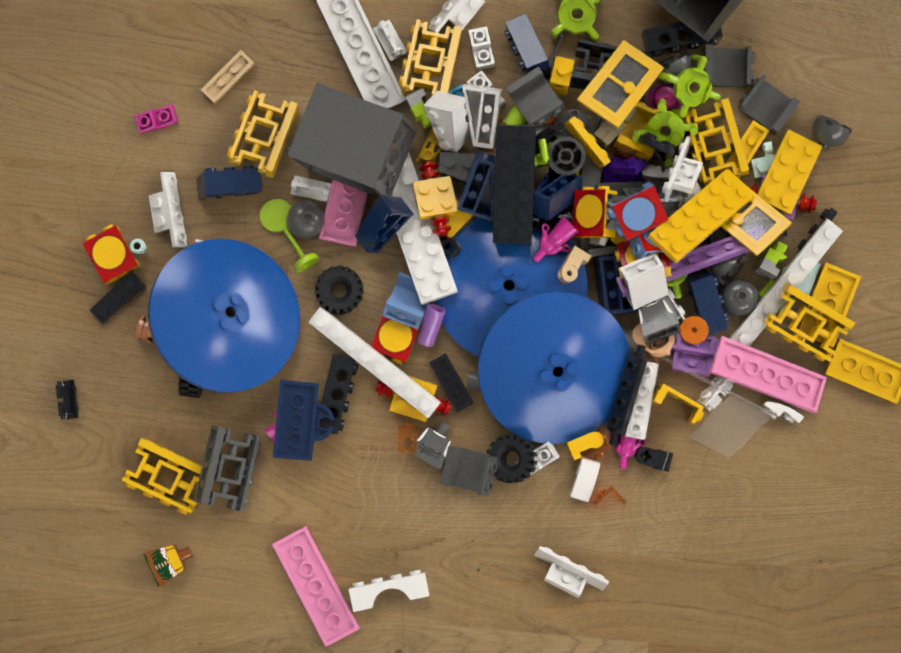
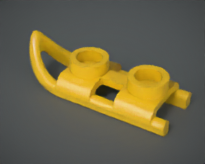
(428, 154)

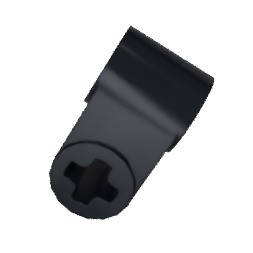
(657, 458)

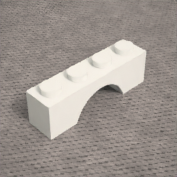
(413, 585)

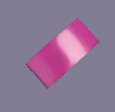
(156, 119)

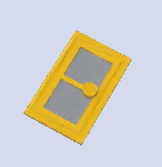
(620, 84)
(756, 225)

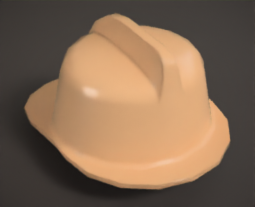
(658, 348)

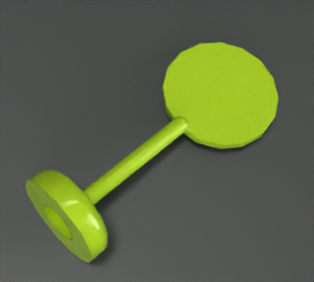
(274, 219)

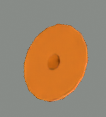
(694, 329)

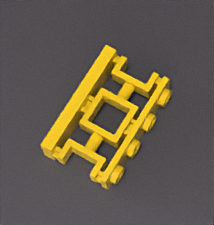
(445, 63)
(277, 137)
(730, 138)
(815, 310)
(173, 463)

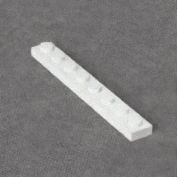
(794, 275)
(374, 362)

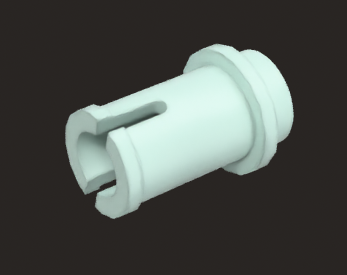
(133, 246)

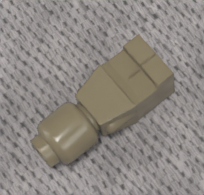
(607, 132)

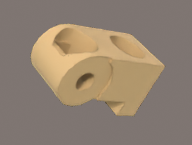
(572, 262)

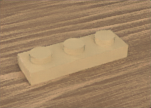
(227, 76)

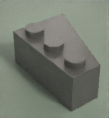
(456, 165)

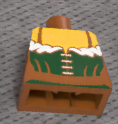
(167, 562)

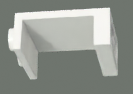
(645, 280)

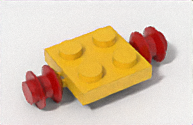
(435, 198)
(402, 407)

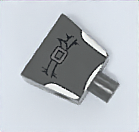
(657, 321)
(433, 445)

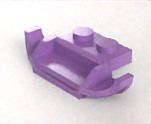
(694, 356)

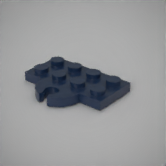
(299, 420)

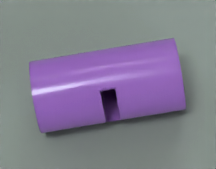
(430, 325)

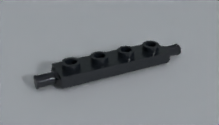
(626, 394)

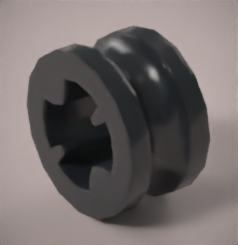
(456, 250)

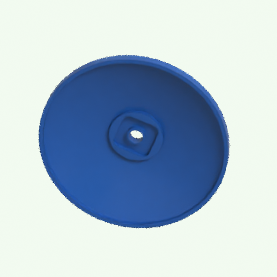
(481, 275)
(191, 320)
(532, 341)

